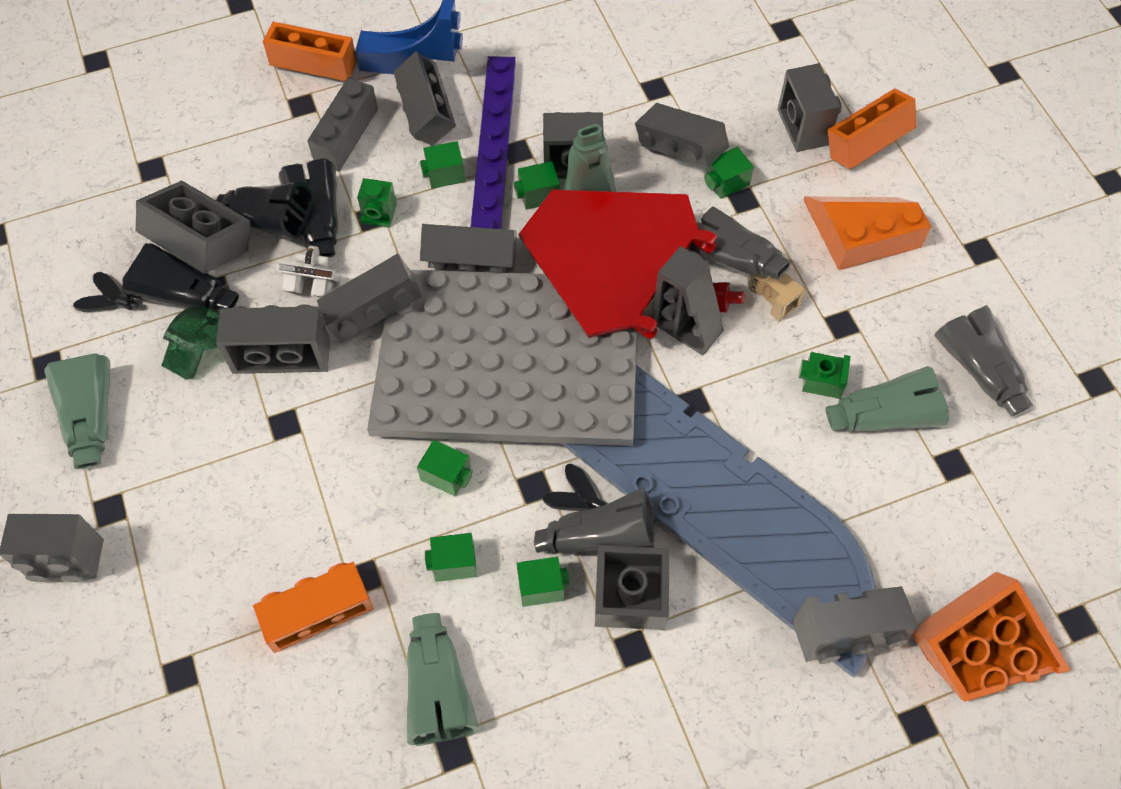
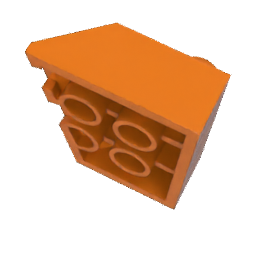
(867, 227)

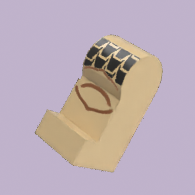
(782, 294)

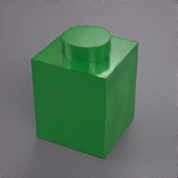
(443, 165)
(729, 173)
(536, 183)
(445, 468)
(451, 557)
(542, 581)

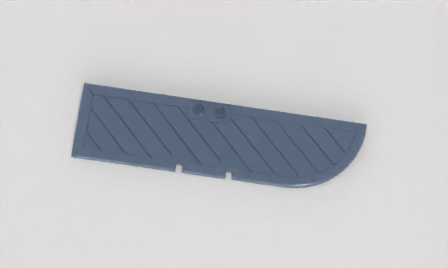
(733, 511)

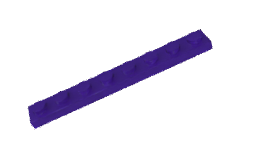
(494, 143)

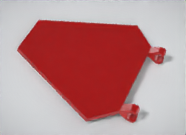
(608, 250)

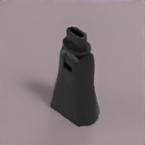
(274, 208)
(322, 220)
(169, 280)

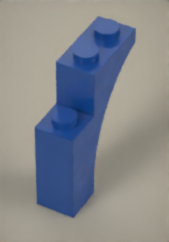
(434, 38)

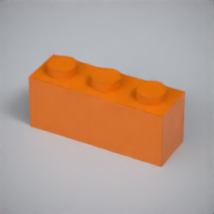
(310, 51)
(872, 128)
(312, 606)

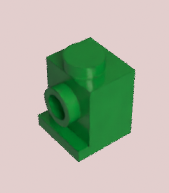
(376, 202)
(825, 374)

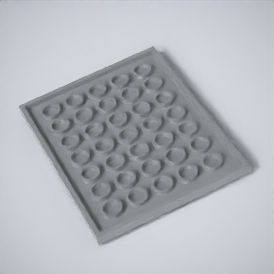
(500, 364)

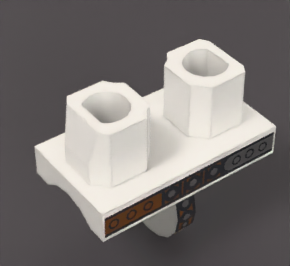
(295, 274)

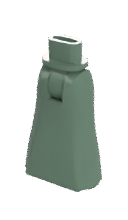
(589, 162)
(81, 402)
(898, 403)
(437, 694)

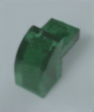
(188, 337)

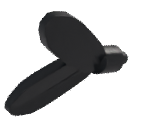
(110, 297)
(582, 499)

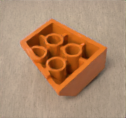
(989, 640)

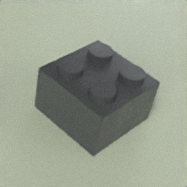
(808, 106)
(559, 133)
(51, 546)
(632, 587)

